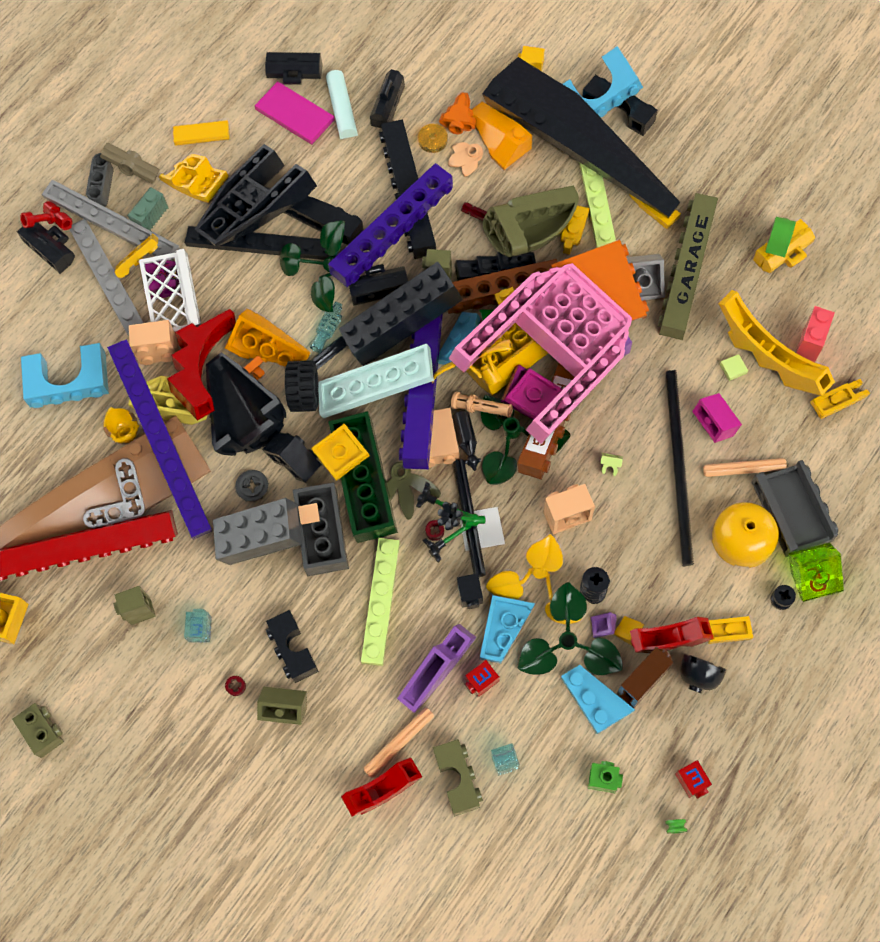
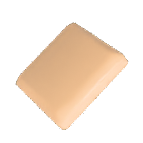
(308, 513)

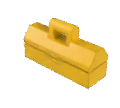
(800, 239)

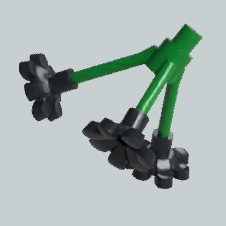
(450, 518)

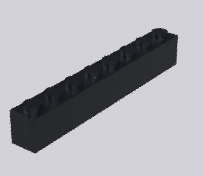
(404, 175)

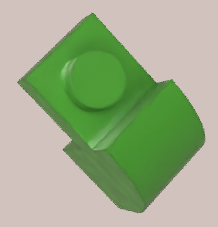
(780, 236)

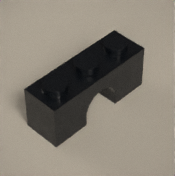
(298, 664)

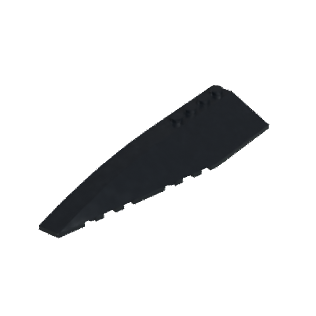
(575, 129)

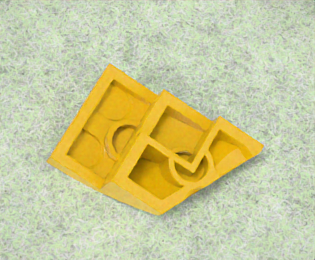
(195, 178)

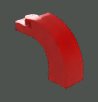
(382, 788)

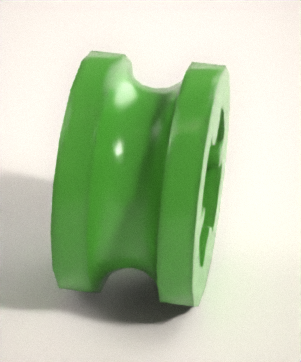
(676, 826)

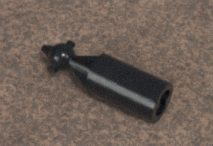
(466, 437)

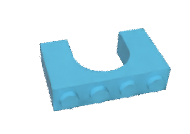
(624, 83)
(89, 383)

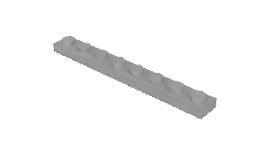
(105, 218)
(105, 275)

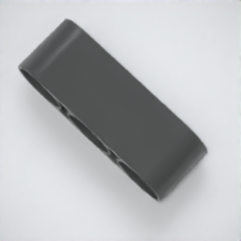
(99, 180)

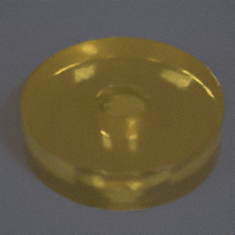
(433, 145)

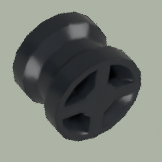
(779, 601)

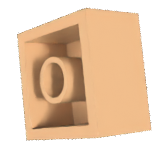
(153, 342)
(568, 508)

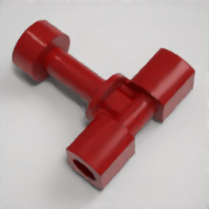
(51, 215)

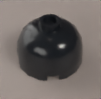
(701, 673)

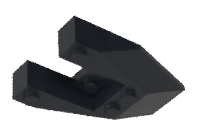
(246, 204)

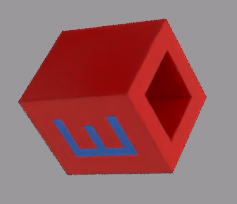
(481, 679)
(694, 780)

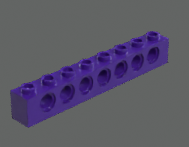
(381, 227)

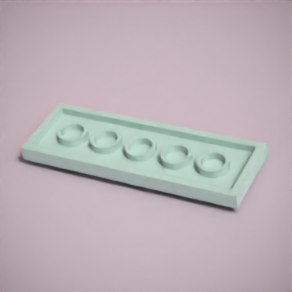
(375, 381)

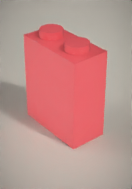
(815, 333)

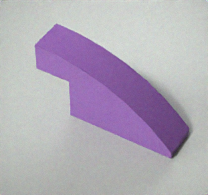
(436, 667)

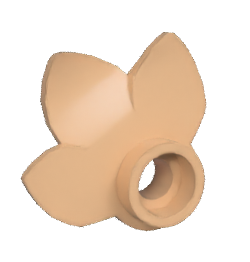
(464, 158)

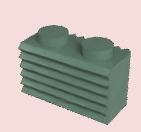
(149, 209)

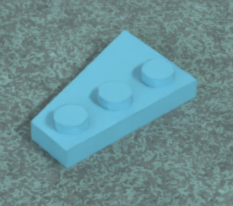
(463, 327)
(502, 627)
(595, 699)

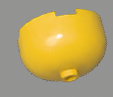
(736, 539)

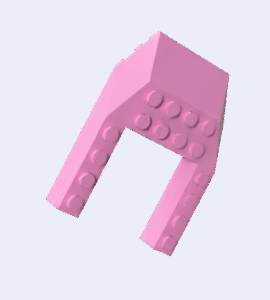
(568, 320)

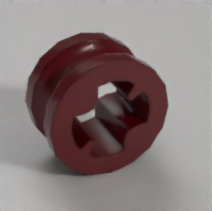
(433, 523)
(231, 691)

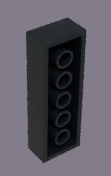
(400, 314)

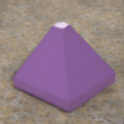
(603, 624)

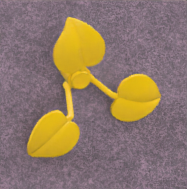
(488, 371)
(543, 557)

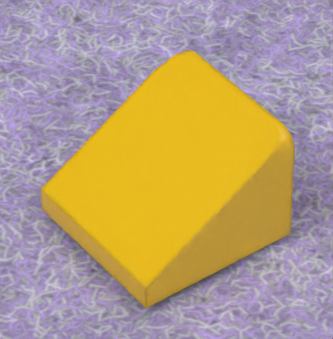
(624, 628)

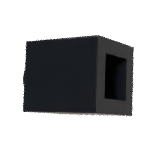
(470, 591)

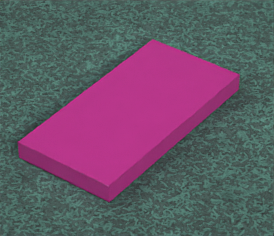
(294, 113)

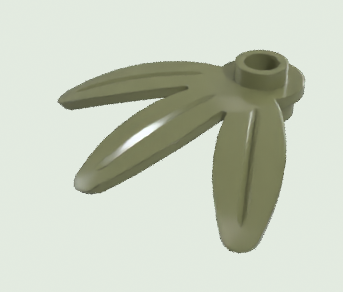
(405, 492)

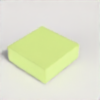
(733, 367)

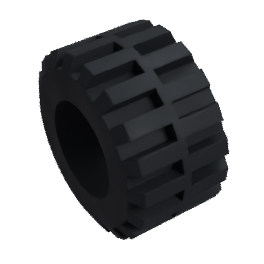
(301, 386)

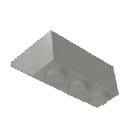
(650, 275)

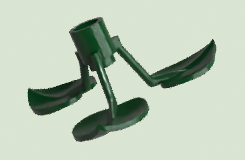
(324, 290)
(500, 467)
(569, 605)

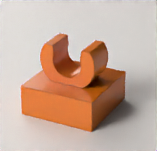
(254, 369)

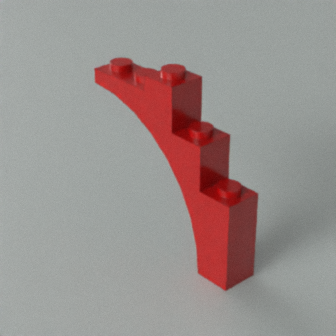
(189, 362)

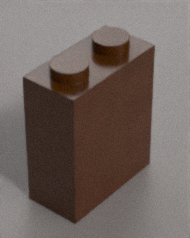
(645, 677)

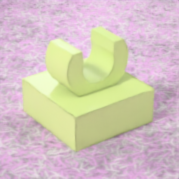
(611, 460)

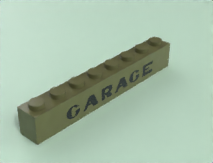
(688, 268)

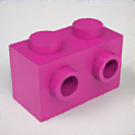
(720, 421)

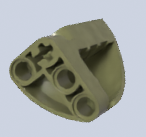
(530, 220)

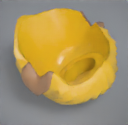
(120, 425)

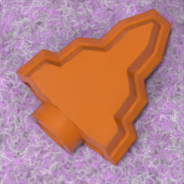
(459, 116)

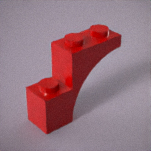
(685, 633)

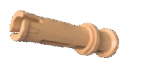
(472, 404)

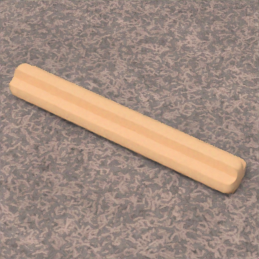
(744, 467)
(398, 742)

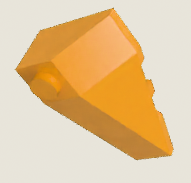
(501, 135)
(259, 337)

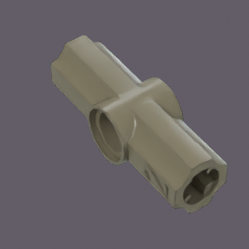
(129, 163)

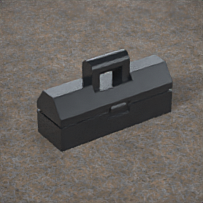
(293, 66)
(387, 98)
(50, 250)
(377, 286)

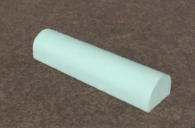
(341, 104)

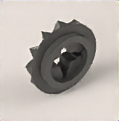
(244, 481)

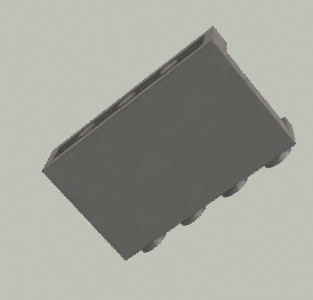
(796, 507)

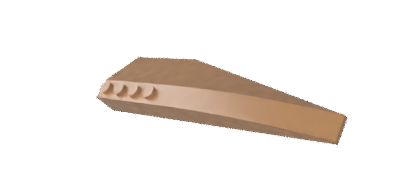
(64, 507)

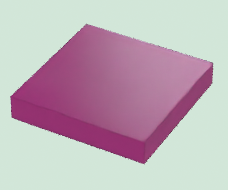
(532, 393)

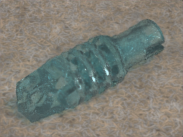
(327, 327)

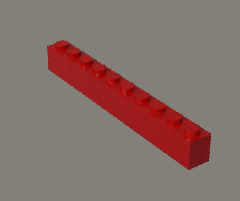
(87, 543)

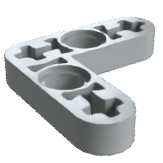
(123, 506)

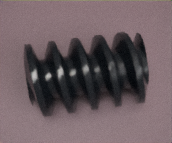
(594, 585)

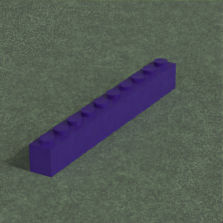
(421, 404)
(159, 439)

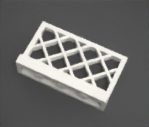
(186, 285)

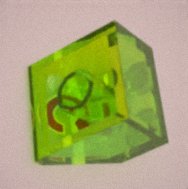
(817, 571)

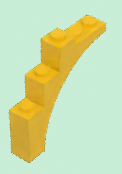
(750, 335)

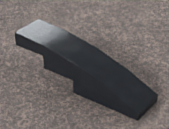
(490, 264)

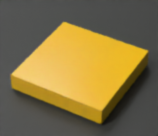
(340, 452)

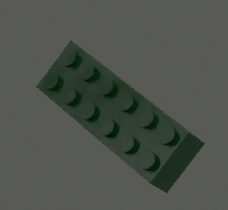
(366, 484)

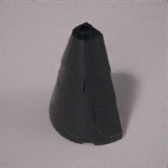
(244, 409)

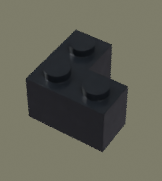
(293, 455)

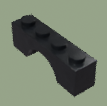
(639, 113)

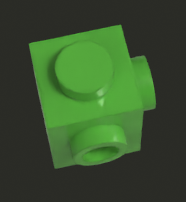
(605, 777)

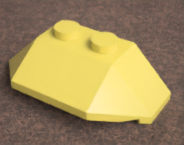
(167, 403)

